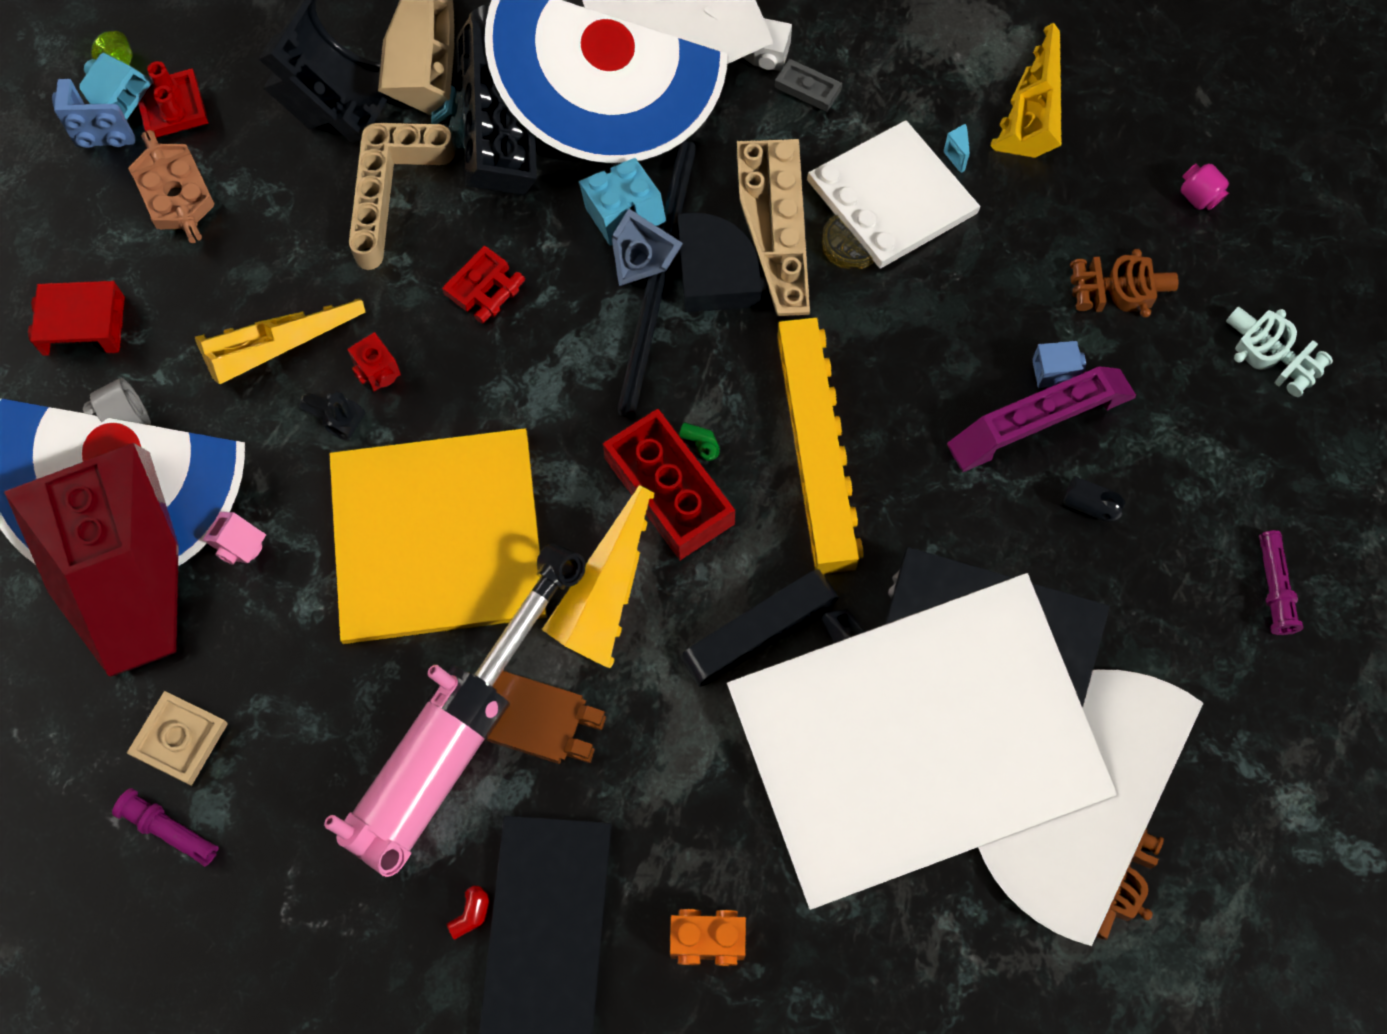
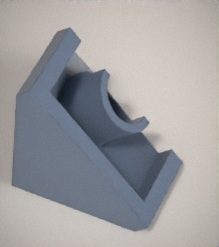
(641, 248)

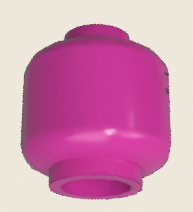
(1204, 186)

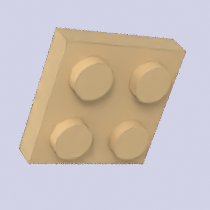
(177, 738)

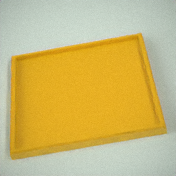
(433, 535)

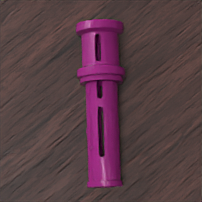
(1280, 597)
(152, 820)

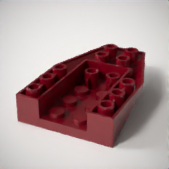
(106, 554)

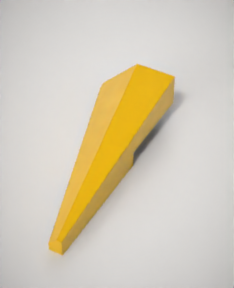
(1036, 111)
(252, 345)
(592, 608)

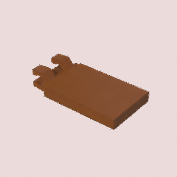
(543, 720)

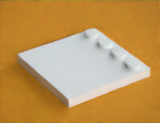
(893, 193)

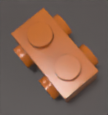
(707, 937)

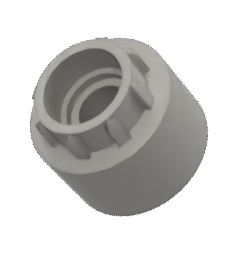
(117, 402)

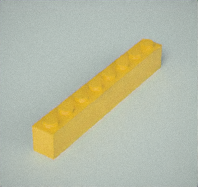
(817, 446)

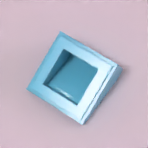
(957, 147)

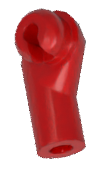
(473, 914)

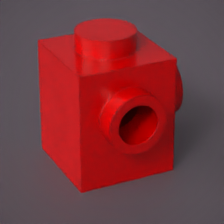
(373, 362)

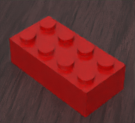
(686, 501)

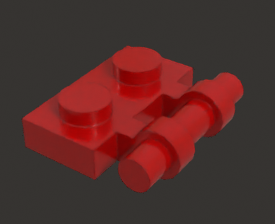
(476, 278)

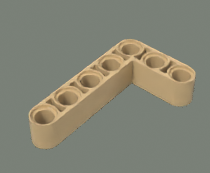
(391, 150)

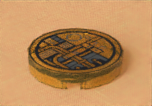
(842, 246)

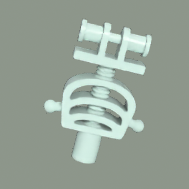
(1300, 367)

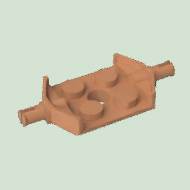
(165, 168)

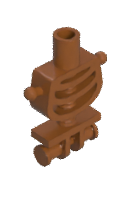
(1138, 290)
(1127, 909)

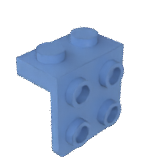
(90, 123)

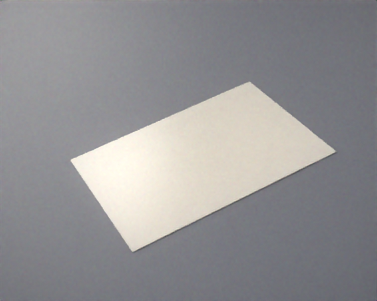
(920, 740)

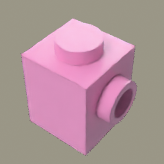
(234, 538)

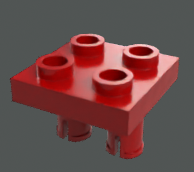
(171, 101)

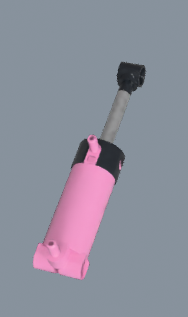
(444, 736)

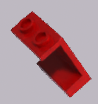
(77, 315)

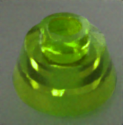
(114, 44)

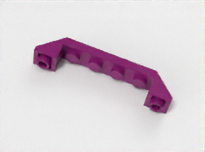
(1034, 413)

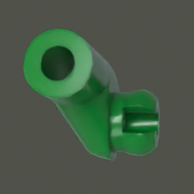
(704, 440)

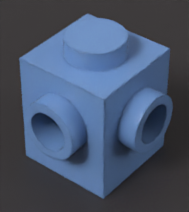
(1057, 363)

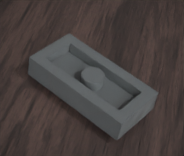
(808, 85)

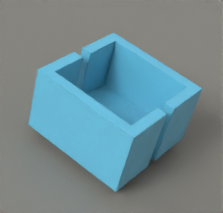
(611, 195)

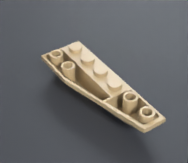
(419, 54)
(775, 217)

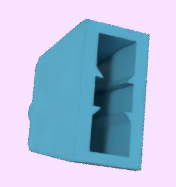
(113, 83)

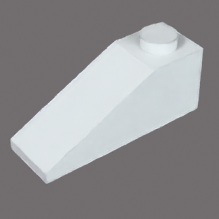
(773, 55)

